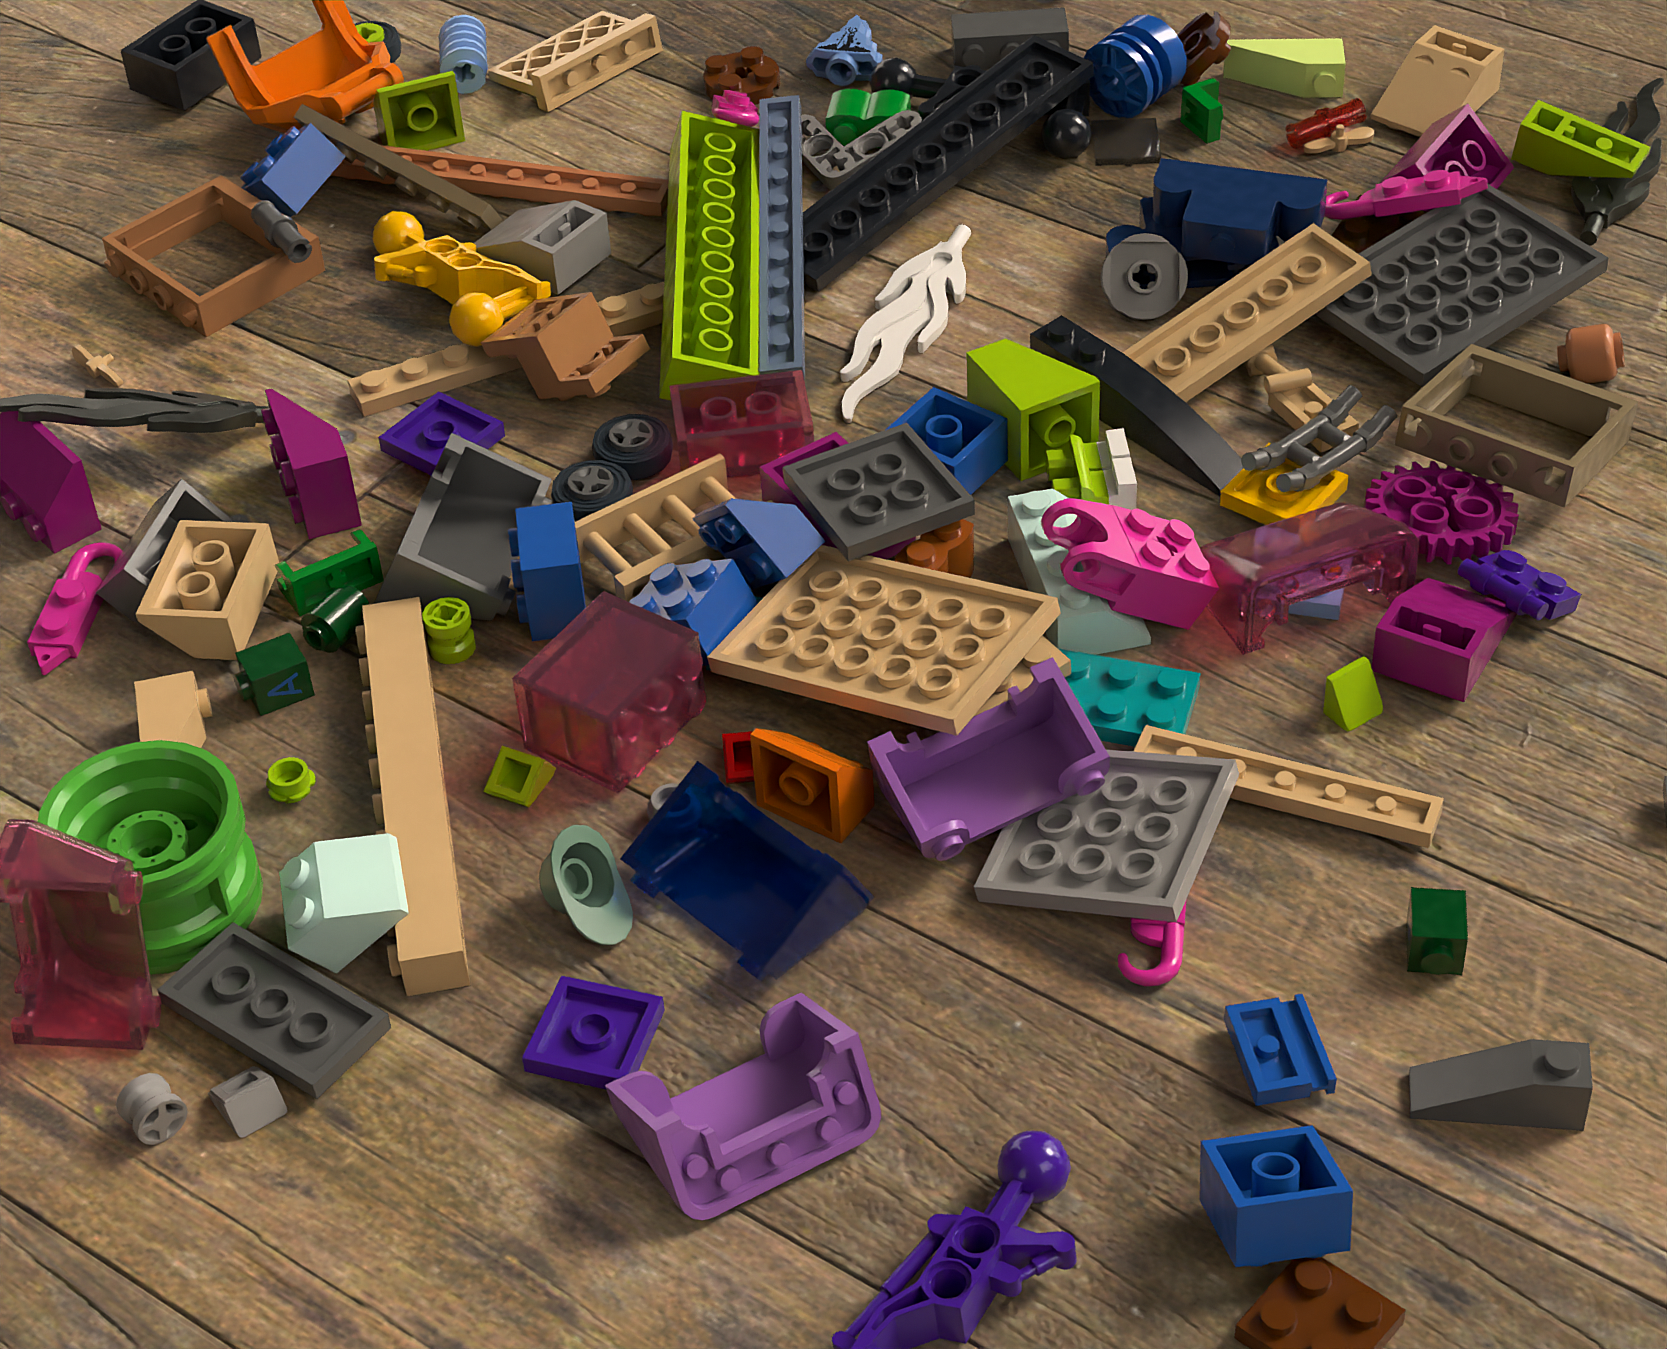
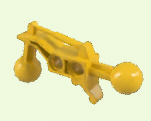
(477, 286)

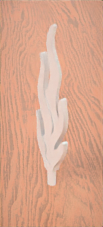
(904, 315)

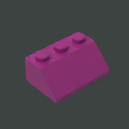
(1454, 145)
(44, 484)

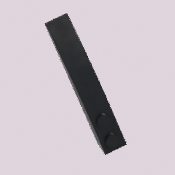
(1142, 405)

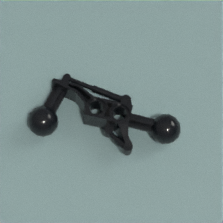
(1063, 133)

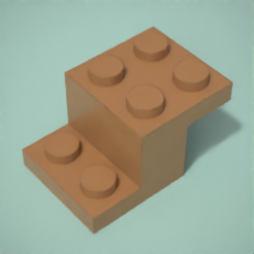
(566, 347)

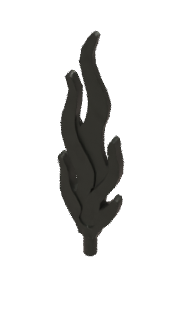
(1613, 197)
(131, 407)

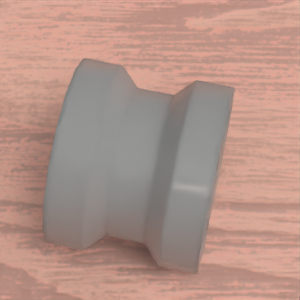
(151, 1108)

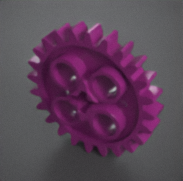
(1446, 510)

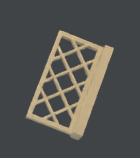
(580, 58)

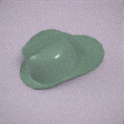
(586, 886)

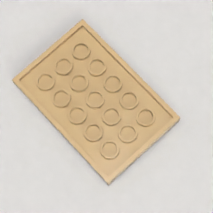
(886, 638)

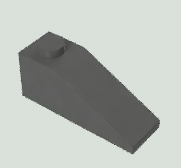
(1507, 1085)

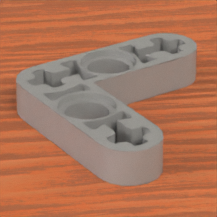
(851, 156)

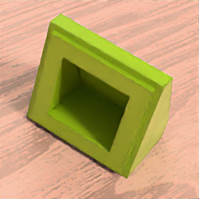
(1352, 695)
(518, 776)

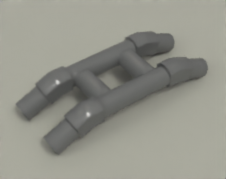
(1325, 429)

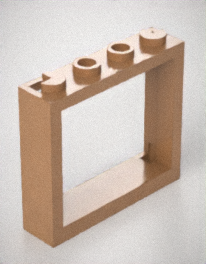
(185, 217)

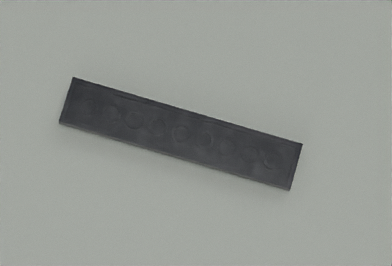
(936, 156)

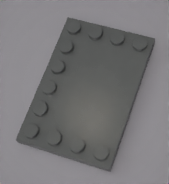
(1459, 282)

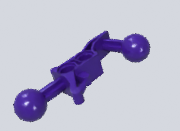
(973, 1258)

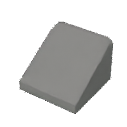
(248, 1101)

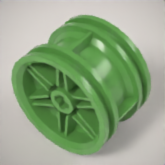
(180, 826)

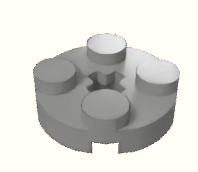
(1161, 259)

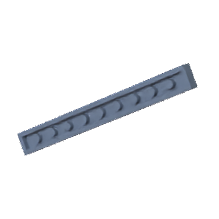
(781, 237)

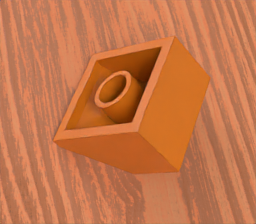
(810, 784)

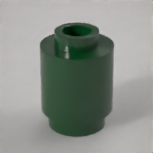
(334, 619)

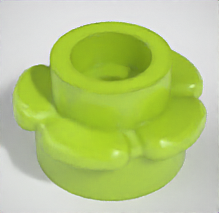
(289, 780)

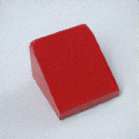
(738, 757)

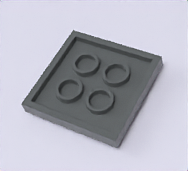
(878, 491)

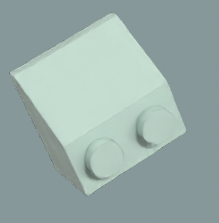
(342, 897)

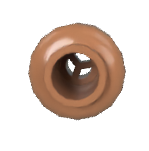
(1591, 353)

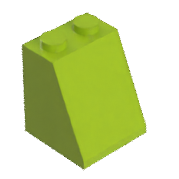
(1039, 398)

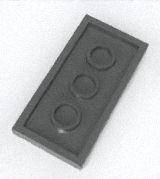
(275, 1009)

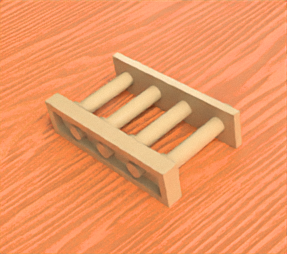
(646, 510)

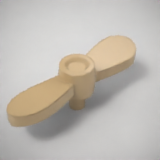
(1340, 139)
(96, 365)

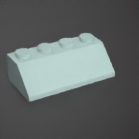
(1085, 619)

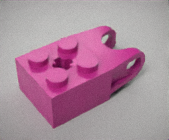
(1133, 560)

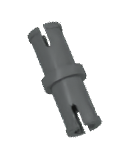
(281, 231)

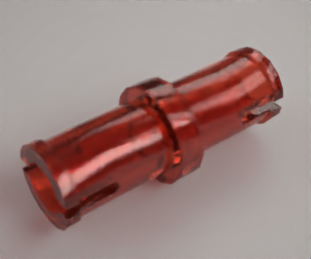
(1324, 122)

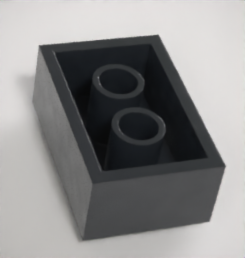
(175, 57)

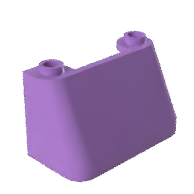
(995, 769)
(759, 1119)

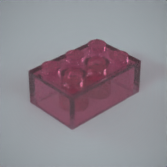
(742, 419)

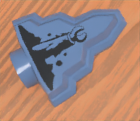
(846, 54)

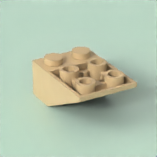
(1438, 78)

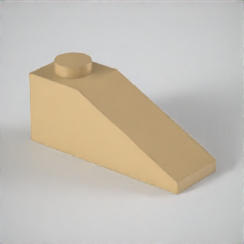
(172, 709)

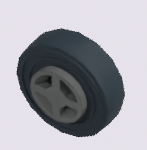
(635, 444)
(591, 486)

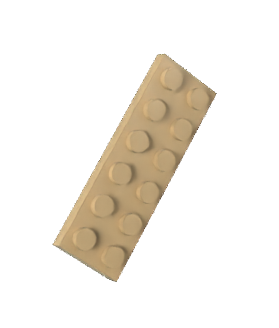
(1250, 312)

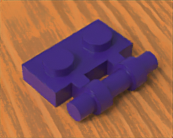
(1520, 585)

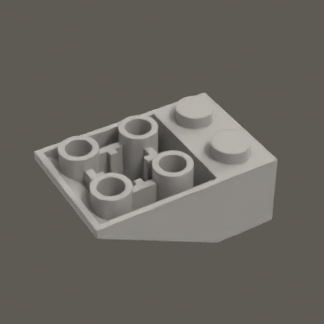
(550, 242)

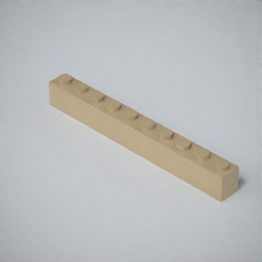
(412, 795)

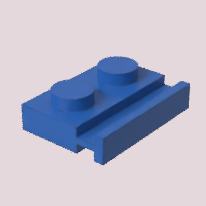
(1279, 1049)

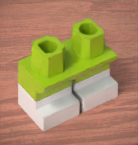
(1095, 470)

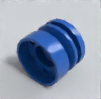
(1135, 66)

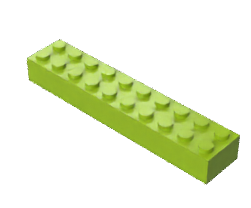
(711, 254)

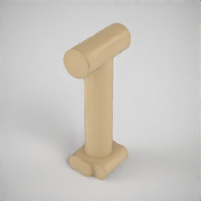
(1277, 376)

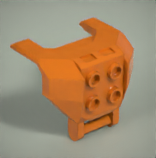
(327, 72)

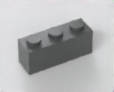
(991, 36)

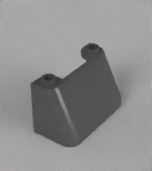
(461, 531)

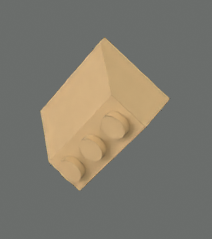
(210, 587)

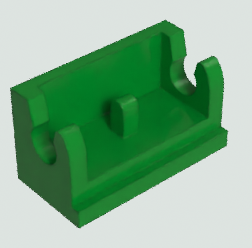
(352, 567)

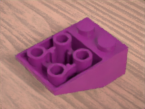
(311, 467)
(1439, 637)

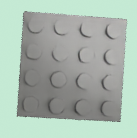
(1117, 849)

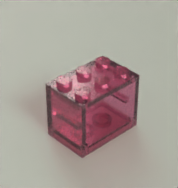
(610, 691)

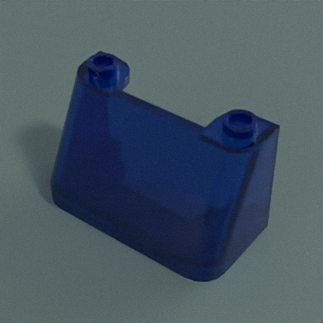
(743, 875)

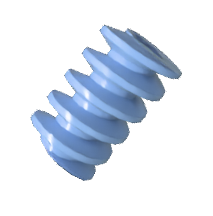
(464, 52)

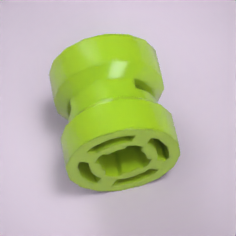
(449, 630)

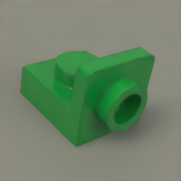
(1202, 110)

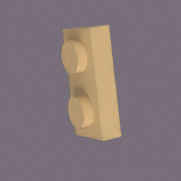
(1304, 404)

